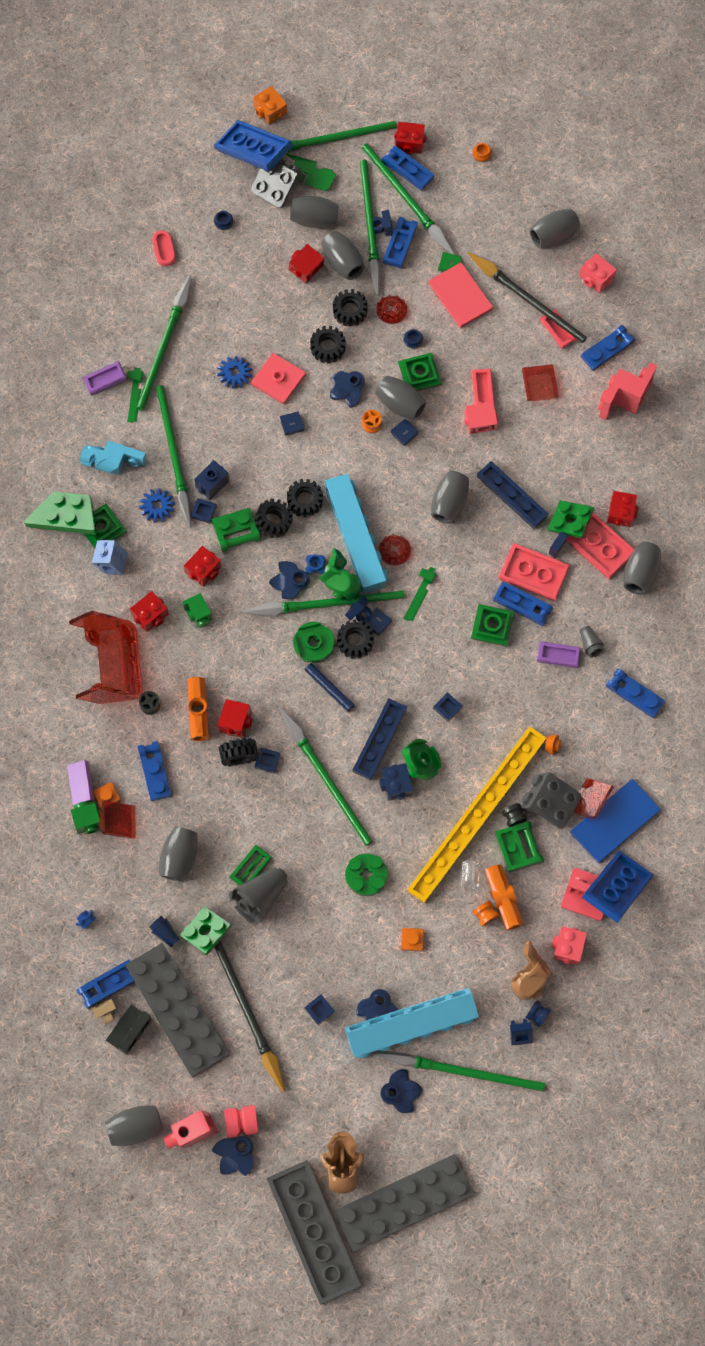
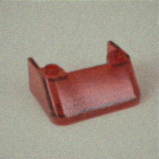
(117, 657)

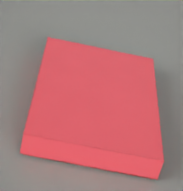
(460, 295)
(602, 547)
(534, 572)

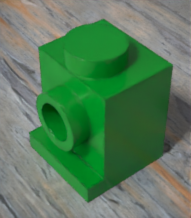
(198, 610)

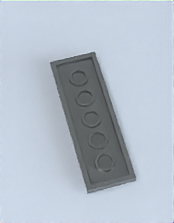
(177, 1009)
(403, 1203)
(313, 1232)

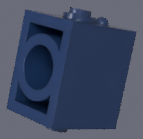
(211, 480)
(396, 782)

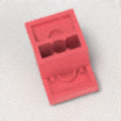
(626, 390)

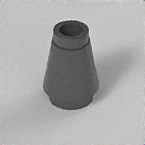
(592, 644)

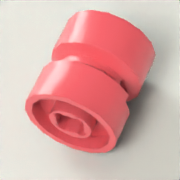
(241, 1121)

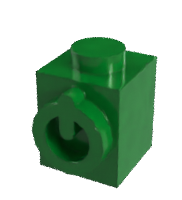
(86, 817)

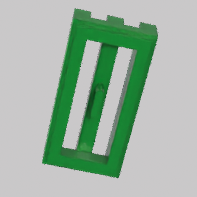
(262, 853)

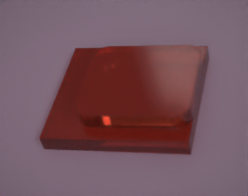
(540, 382)
(592, 798)
(117, 819)

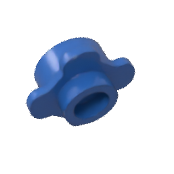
(319, 559)
(85, 918)

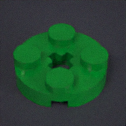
(319, 633)
(413, 756)
(357, 866)

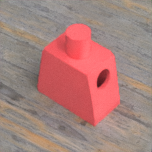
(199, 1126)

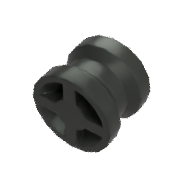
(148, 698)
(514, 815)

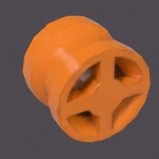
(371, 416)
(486, 913)

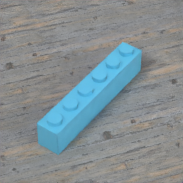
(355, 533)
(411, 1022)

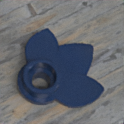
(345, 389)
(286, 580)
(371, 1009)
(404, 1091)
(232, 1158)

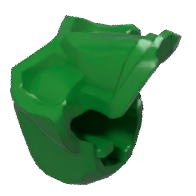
(339, 579)

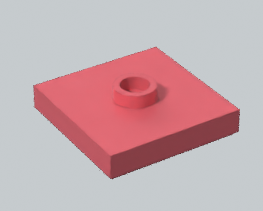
(278, 378)

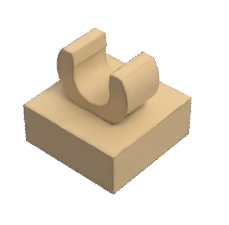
(103, 1009)

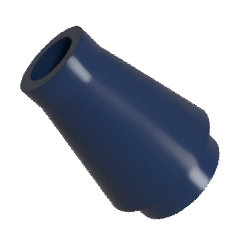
(163, 930)

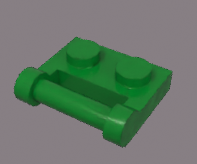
(235, 523)
(512, 848)

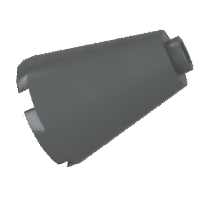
(259, 894)

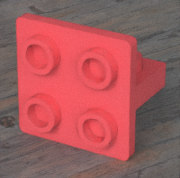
(573, 900)

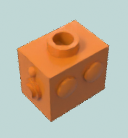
(269, 105)

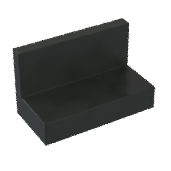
(129, 1029)

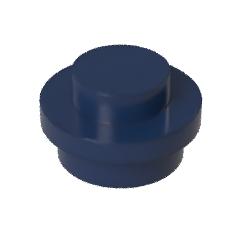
(223, 220)
(413, 338)

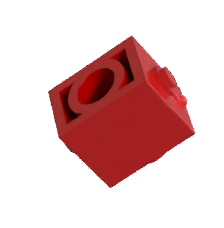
(410, 137)
(306, 263)
(622, 509)
(203, 566)
(149, 611)
(235, 718)

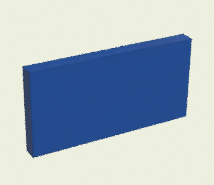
(253, 145)
(616, 821)
(617, 886)

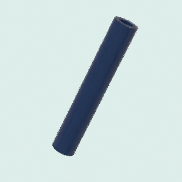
(329, 687)

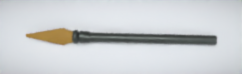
(491, 270)
(269, 1060)

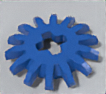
(238, 378)
(159, 512)

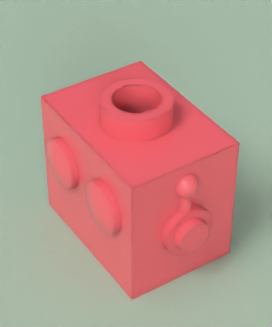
(597, 273)
(481, 417)
(569, 945)

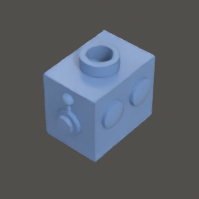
(110, 557)

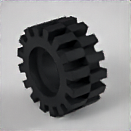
(350, 297)
(327, 355)
(311, 488)
(268, 526)
(355, 627)
(238, 752)

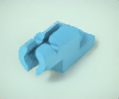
(112, 457)

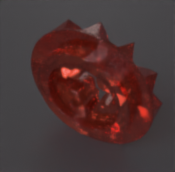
(391, 316)
(392, 557)

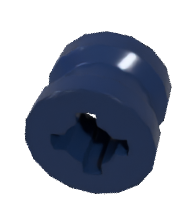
(538, 1013)

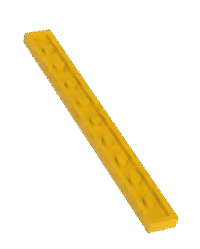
(476, 815)

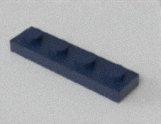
(512, 495)
(379, 739)

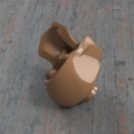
(533, 978)
(342, 1163)

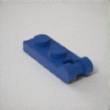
(408, 168)
(400, 242)
(607, 348)
(522, 603)
(635, 693)
(154, 772)
(106, 984)

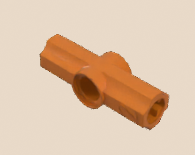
(198, 720)
(504, 897)

